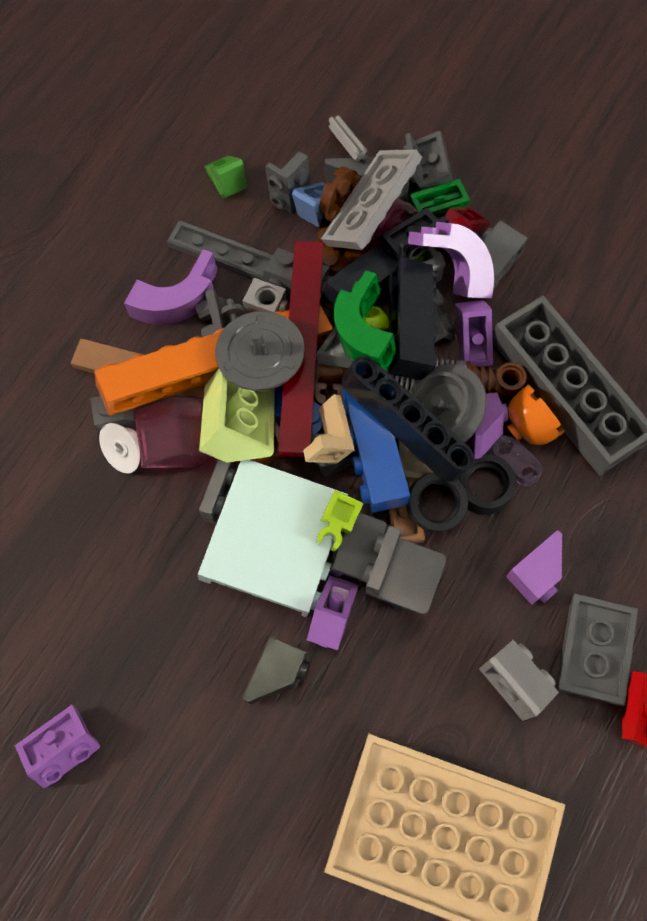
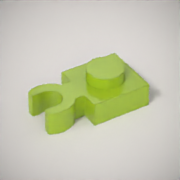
(339, 516)

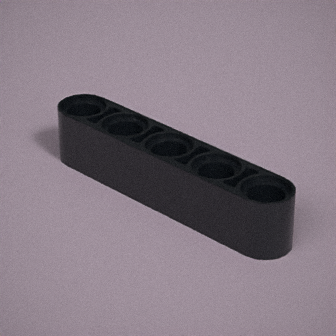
(392, 414)

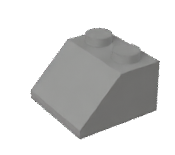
(520, 680)

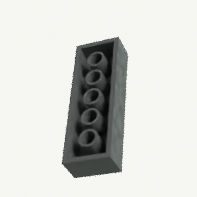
(572, 384)

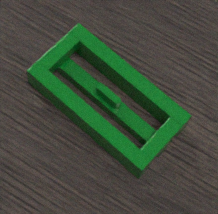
(441, 203)

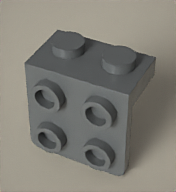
(404, 572)

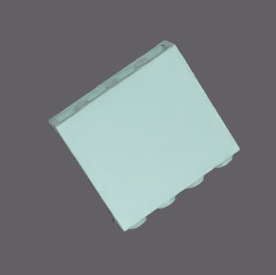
(270, 537)

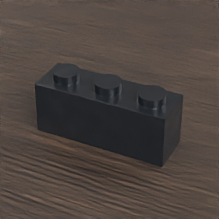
(374, 260)

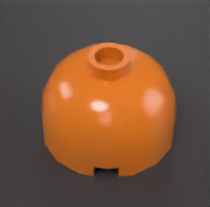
(532, 419)

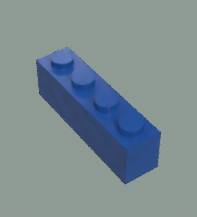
(375, 459)

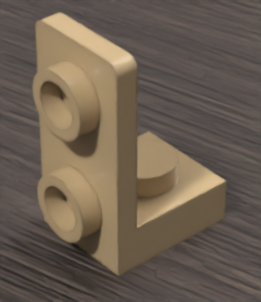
(337, 439)

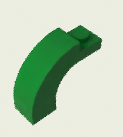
(354, 333)

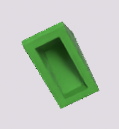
(227, 175)

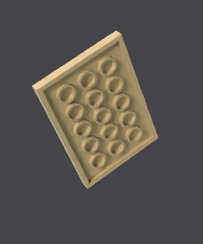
(444, 837)

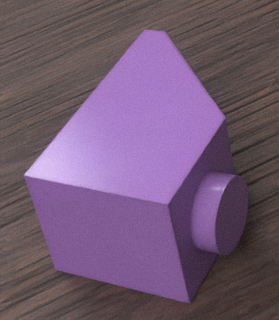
(475, 332)
(491, 427)
(539, 570)
(332, 612)

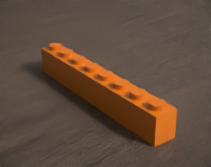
(168, 370)

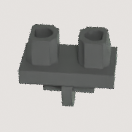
(219, 310)

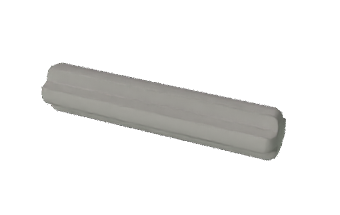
(347, 138)

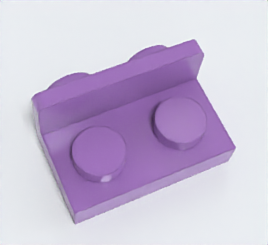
(56, 747)

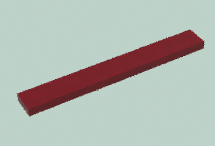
(304, 313)

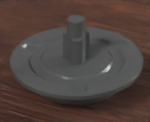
(260, 350)
(453, 397)

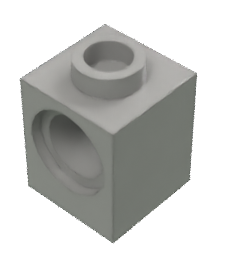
(261, 292)

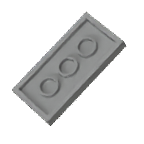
(371, 199)

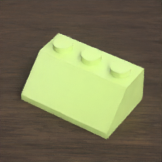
(236, 421)

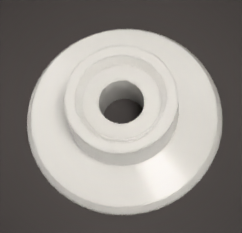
(120, 447)

